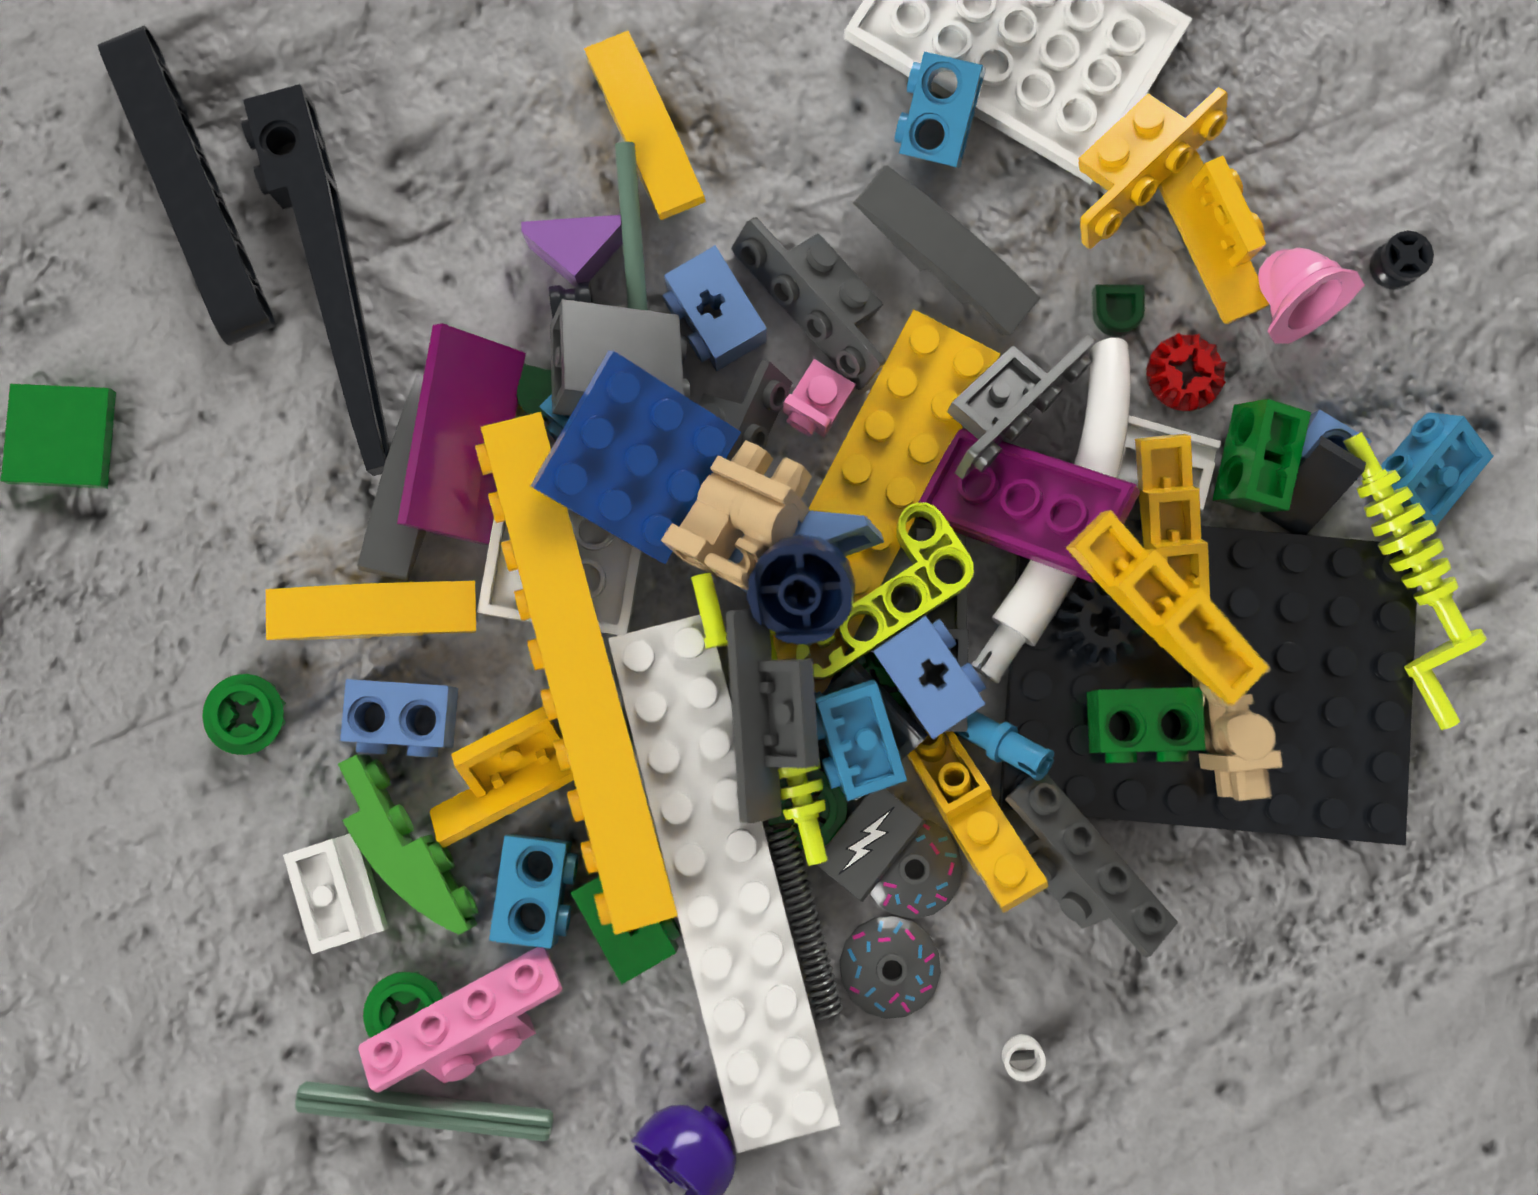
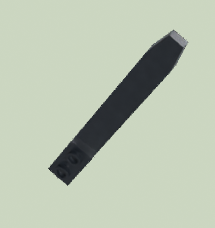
(308, 185)

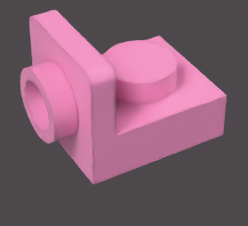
(817, 399)

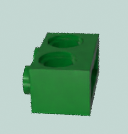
(1261, 456)
(1145, 711)

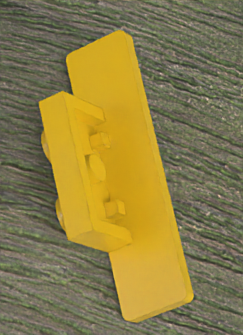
(1141, 154)
(1218, 233)
(503, 776)

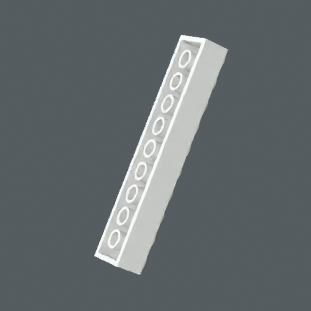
(723, 887)

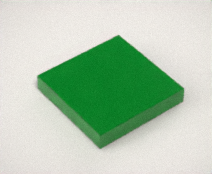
(58, 436)

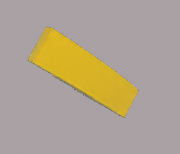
(645, 121)
(1172, 507)
(1166, 608)
(370, 610)

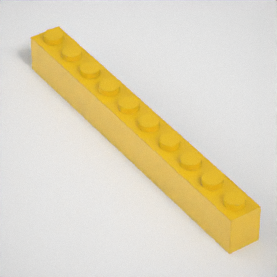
(579, 680)

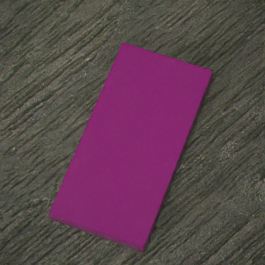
(463, 388)
(1025, 501)

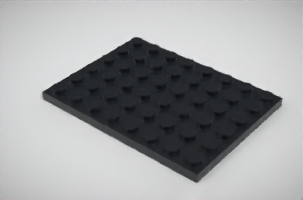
(1336, 693)

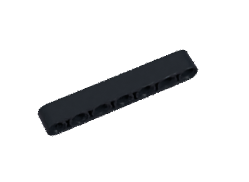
(186, 186)

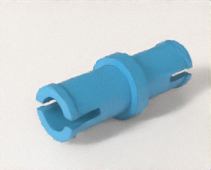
(1005, 744)

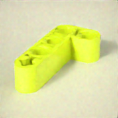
(919, 576)

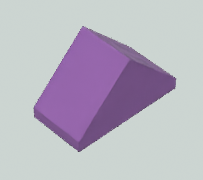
(575, 245)

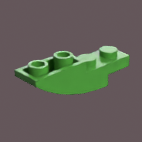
(411, 868)

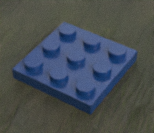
(633, 455)

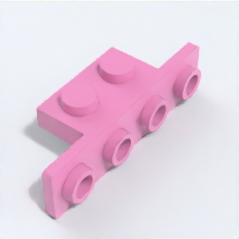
(464, 1026)

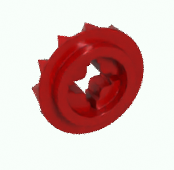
(1167, 381)

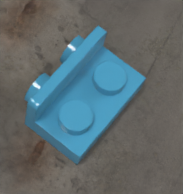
(1438, 463)
(858, 741)

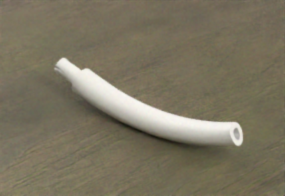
(1042, 588)

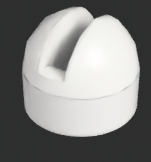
(1023, 1065)

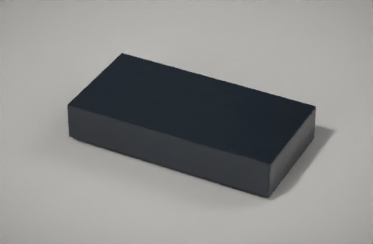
(1320, 482)

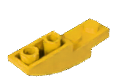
(977, 820)

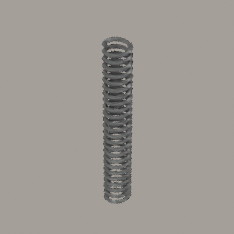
(815, 975)

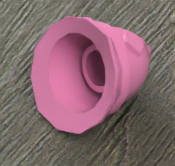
(1304, 291)

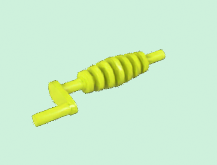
(1425, 572)
(799, 789)

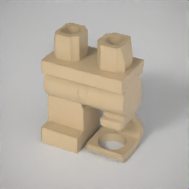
(740, 503)
(1237, 746)

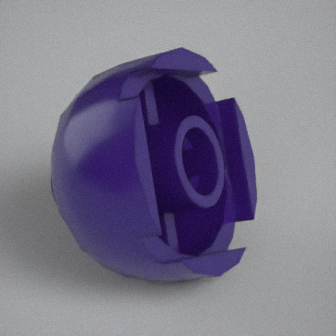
(689, 1148)

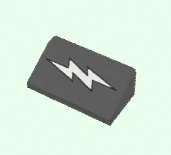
(870, 842)

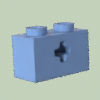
(710, 281)
(935, 707)

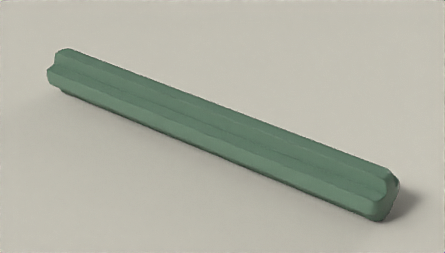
(424, 1111)

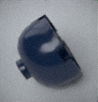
(801, 589)

